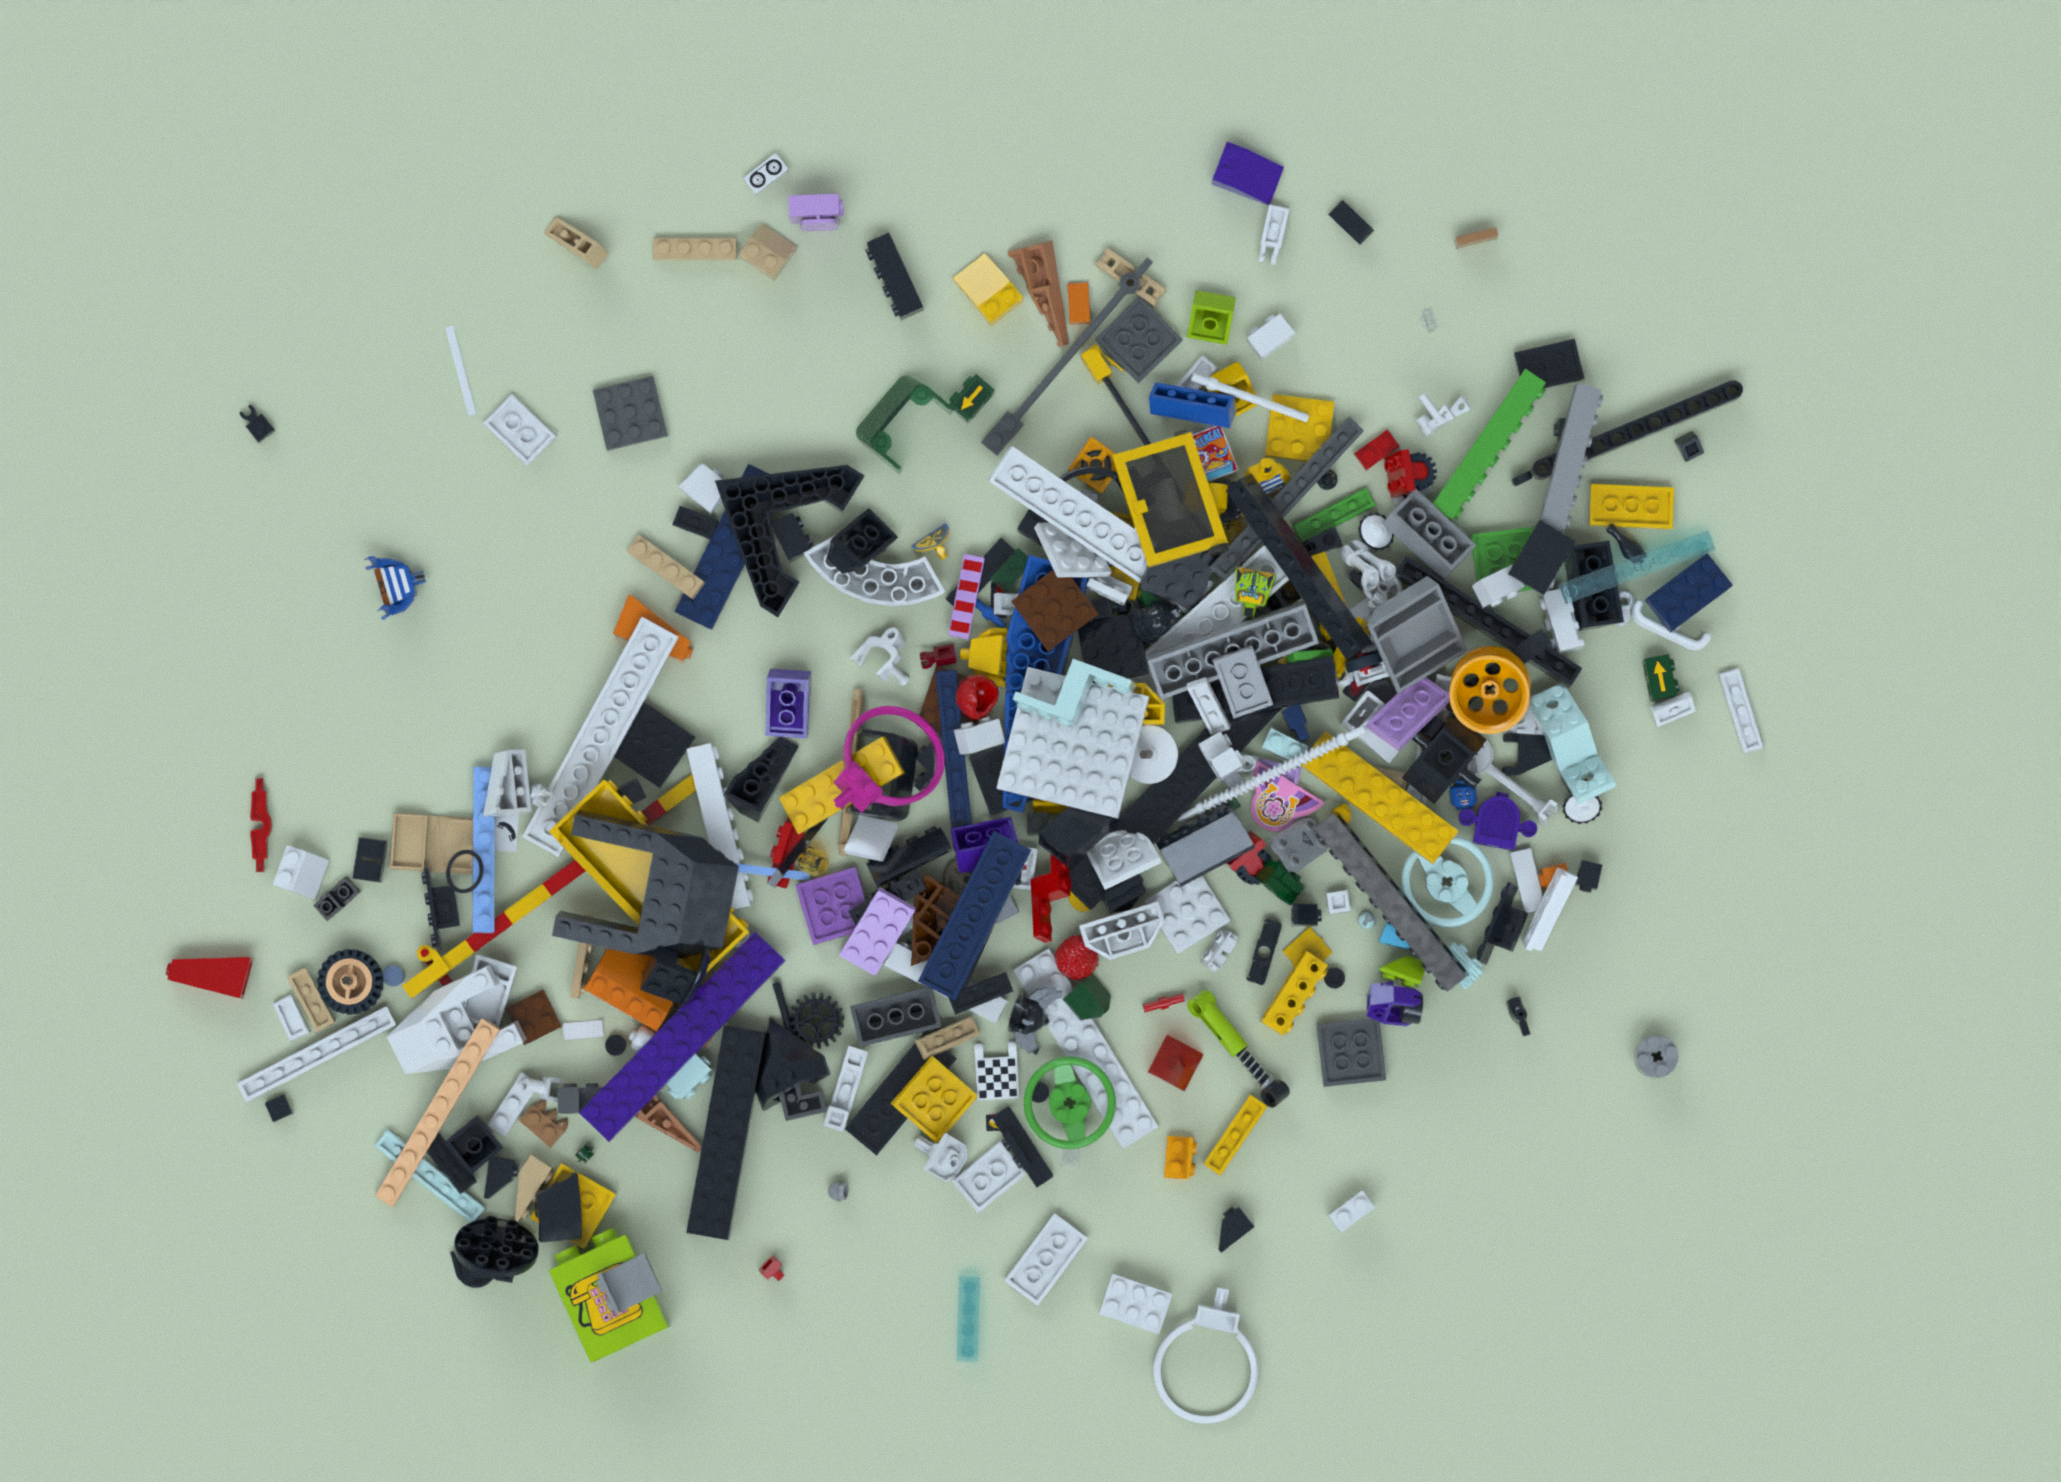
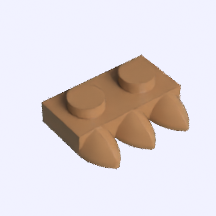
(543, 1124)

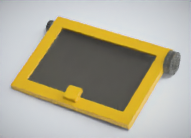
(1170, 500)

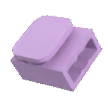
(816, 211)

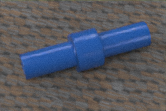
(988, 614)

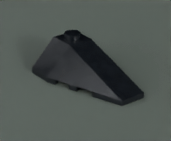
(757, 783)

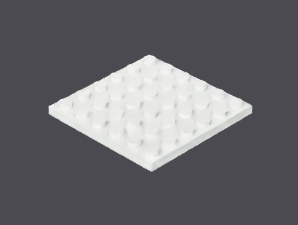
(1076, 764)

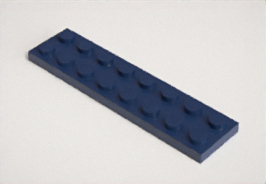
(719, 570)
(974, 915)

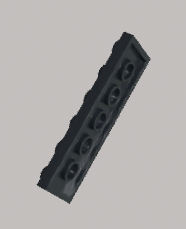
(878, 1118)

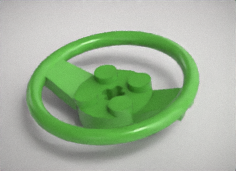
(1066, 1086)

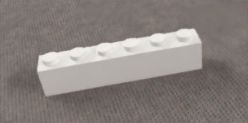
(900, 962)

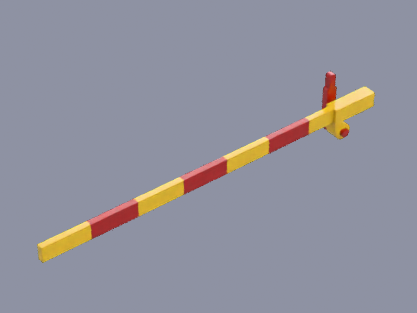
(440, 966)

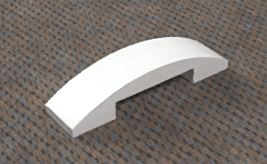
(846, 1088)

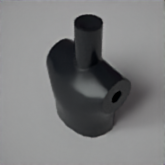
(1518, 1014)

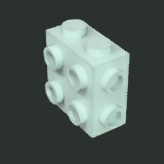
(686, 1080)

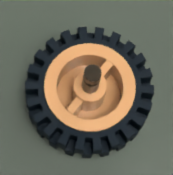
(350, 981)

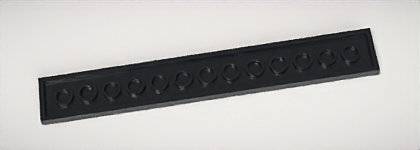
(1171, 797)

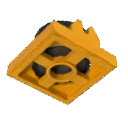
(1099, 457)

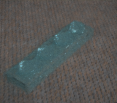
(968, 1319)

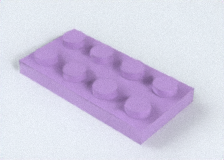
(1408, 713)
(877, 931)

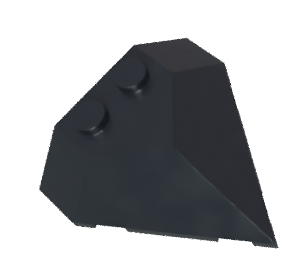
(786, 1064)

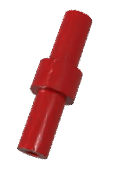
(1163, 1003)

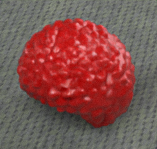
(977, 696)
(1075, 958)

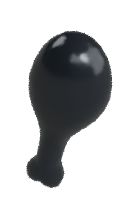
(1628, 546)

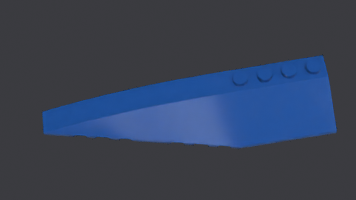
(1026, 651)

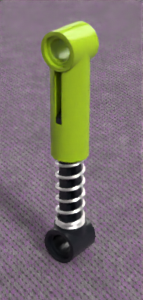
(1204, 1007)

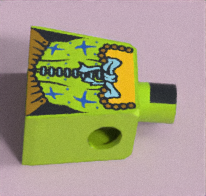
(1253, 589)

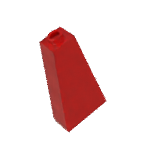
(218, 975)

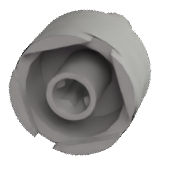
(1667, 1052)

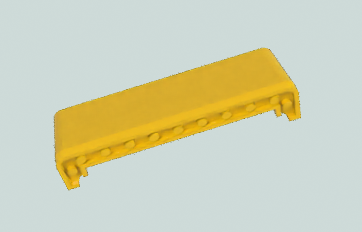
(625, 870)

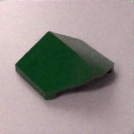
(1088, 999)

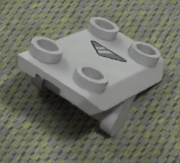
(1298, 844)

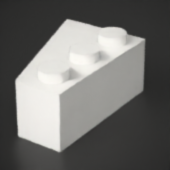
(1560, 622)
(508, 785)

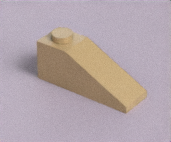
(577, 243)

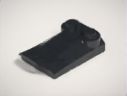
(860, 542)

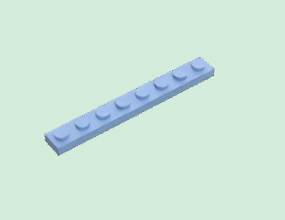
(484, 846)

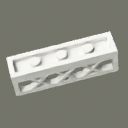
(1549, 910)

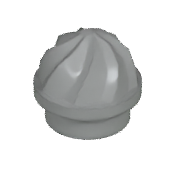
(838, 1191)

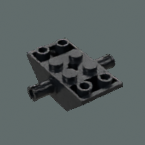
(1430, 774)

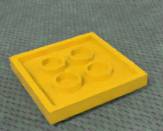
(1294, 438)
(934, 1099)
(594, 1203)

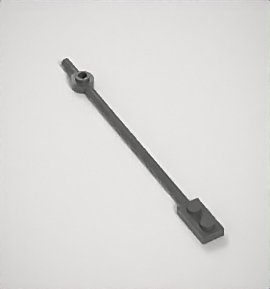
(1011, 424)

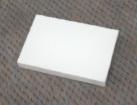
(519, 430)
(988, 1177)

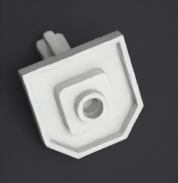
(945, 1158)

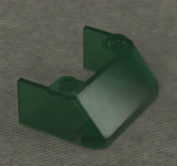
(871, 429)

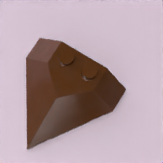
(930, 917)

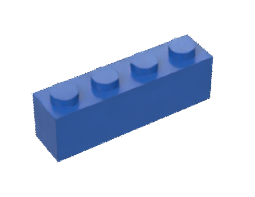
(1192, 405)

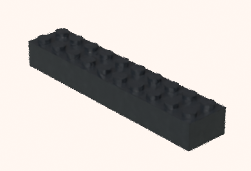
(726, 1132)

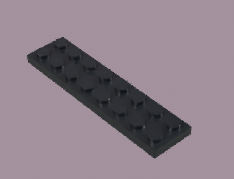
(1287, 683)

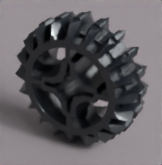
(814, 1003)

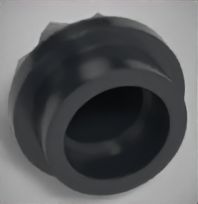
(1328, 480)

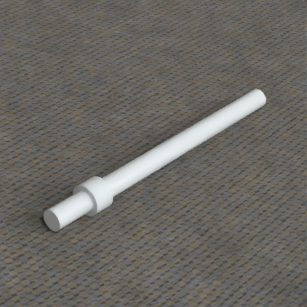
(1212, 384)

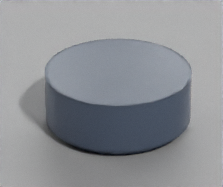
(393, 976)

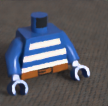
(395, 584)

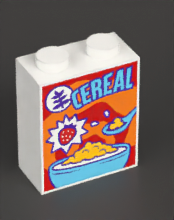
(1215, 453)

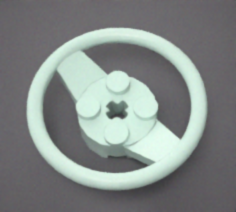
(1457, 894)

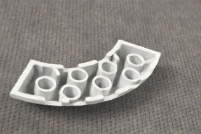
(879, 581)

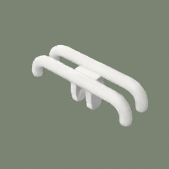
(1661, 630)

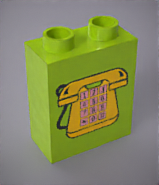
(596, 1326)

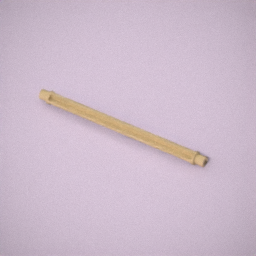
(846, 819)

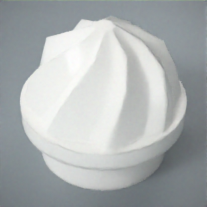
(1345, 679)

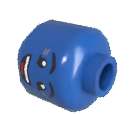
(1462, 795)

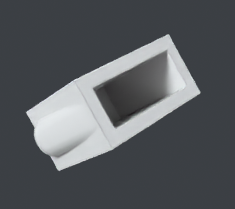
(702, 487)

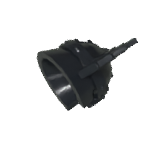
(1030, 1016)

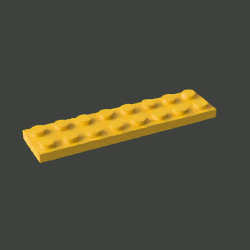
(1382, 800)

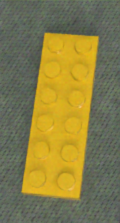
(814, 799)

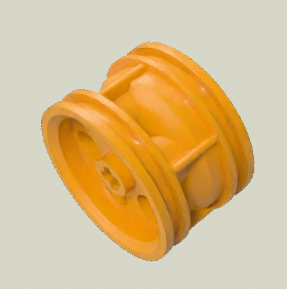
(1486, 719)

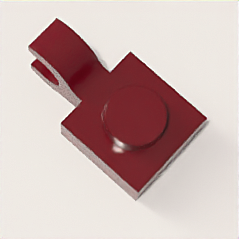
(941, 656)

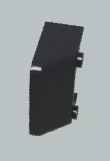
(905, 752)

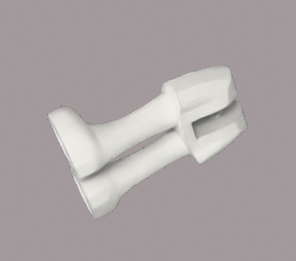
(1357, 555)

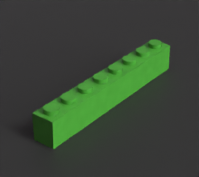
(1488, 444)

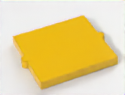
(1308, 942)

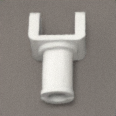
(541, 1087)

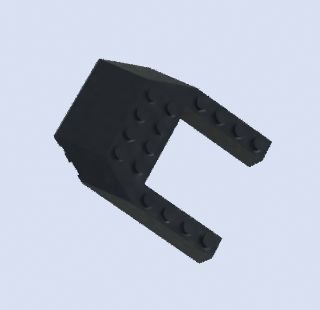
(684, 896)

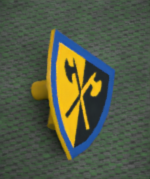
(934, 541)

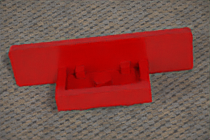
(787, 841)

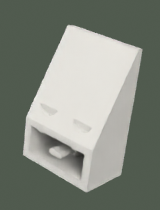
(1362, 712)

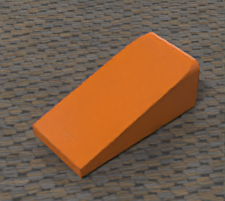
(1078, 303)

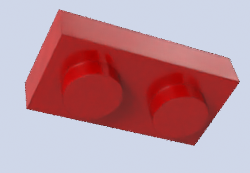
(1376, 450)

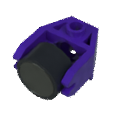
(1384, 995)

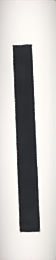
(791, 858)

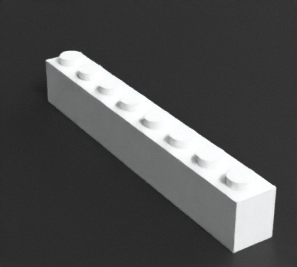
(717, 815)

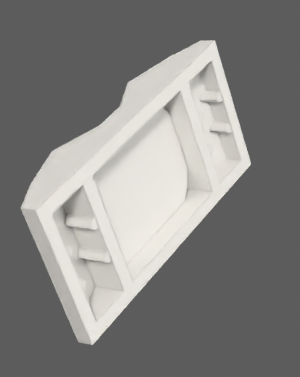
(492, 1002)

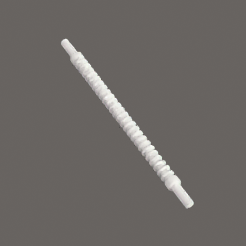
(1342, 739)

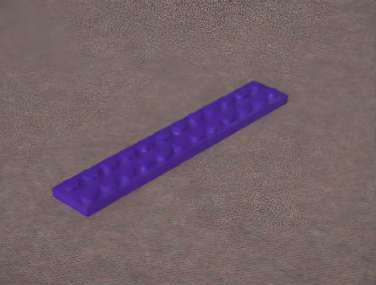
(682, 1037)

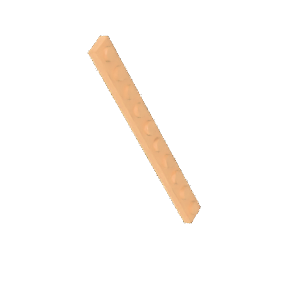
(437, 1112)

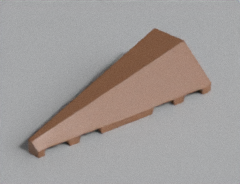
(1040, 272)
(662, 1119)

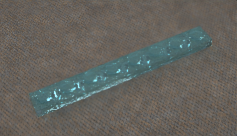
(1636, 567)

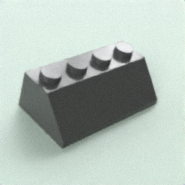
(895, 1016)

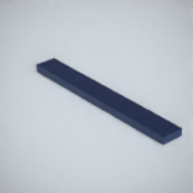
(954, 761)

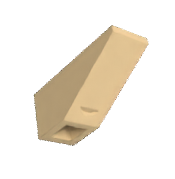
(530, 1181)

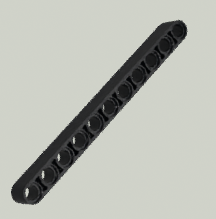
(1647, 428)

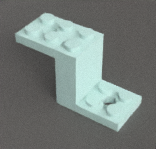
(1074, 693)
(1570, 743)

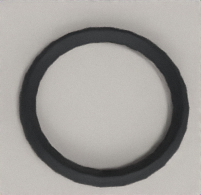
(481, 868)

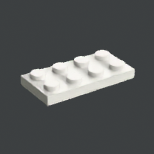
(1046, 1259)

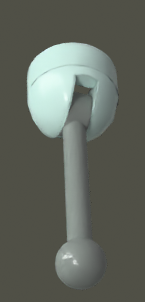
(1366, 918)

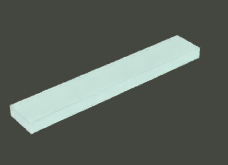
(433, 1179)

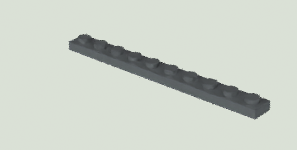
(1290, 494)

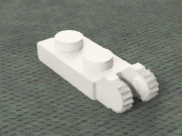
(1273, 231)

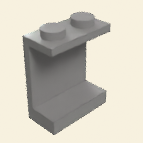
(629, 1283)

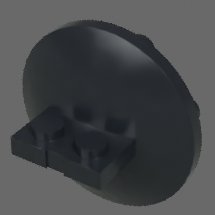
(496, 1250)

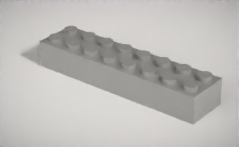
(1269, 634)

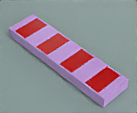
(966, 596)

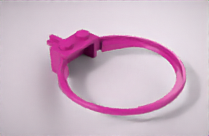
(859, 787)

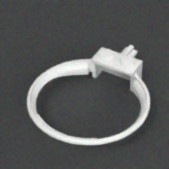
(1214, 1318)

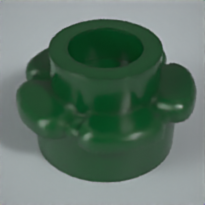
(584, 1153)

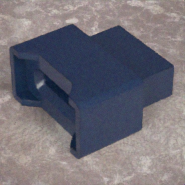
(1296, 722)

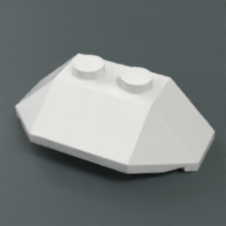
(1124, 931)

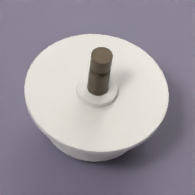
(1154, 756)

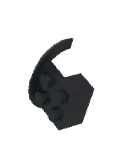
(672, 981)

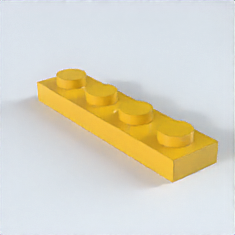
(1235, 1135)

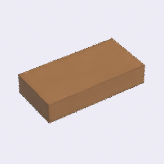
(1476, 238)

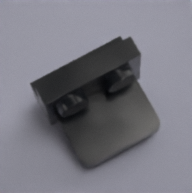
(1122, 895)

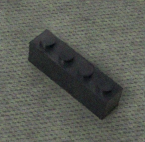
(895, 277)

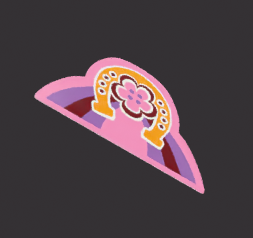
(1280, 802)

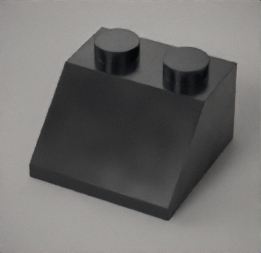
(474, 1144)

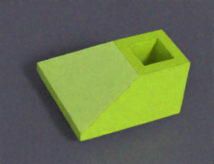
(1405, 969)

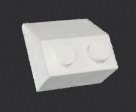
(301, 872)

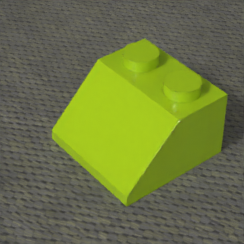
(1211, 317)

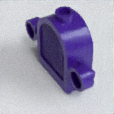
(1497, 823)

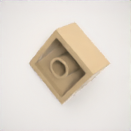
(767, 252)

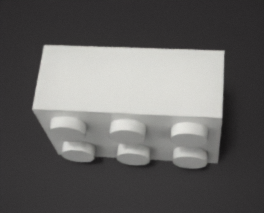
(1135, 1303)

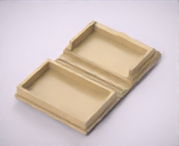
(431, 843)

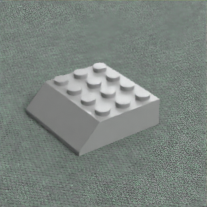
(1415, 633)

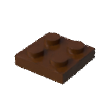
(534, 1016)

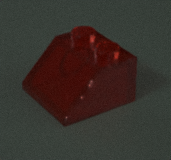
(1175, 1063)

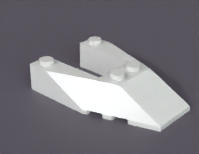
(441, 1026)

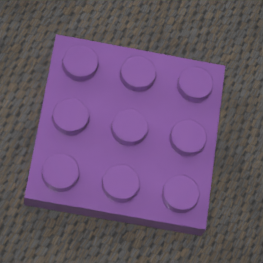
(827, 904)

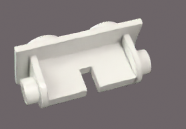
(1223, 941)

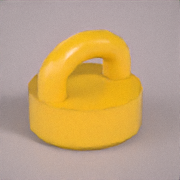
(1345, 811)

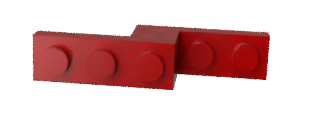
(1045, 890)

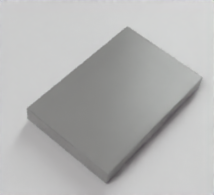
(1242, 681)

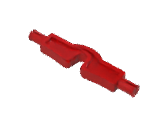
(258, 813)

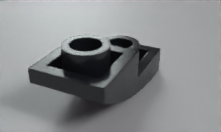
(1351, 222)
(337, 898)

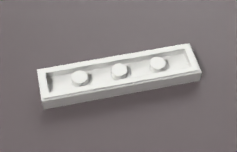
(1740, 710)

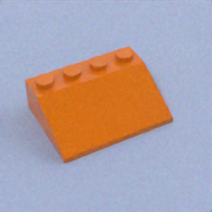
(618, 983)

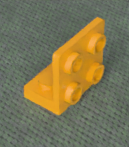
(1179, 1157)

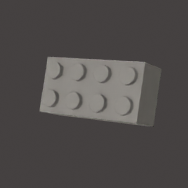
(1429, 534)

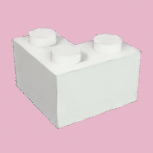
(1220, 756)

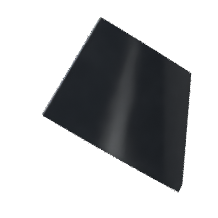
(559, 1211)

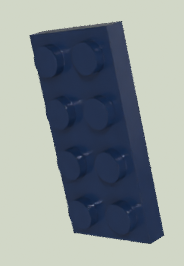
(1688, 592)

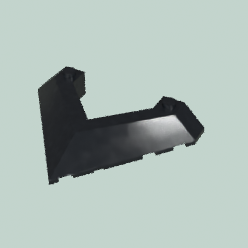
(748, 508)

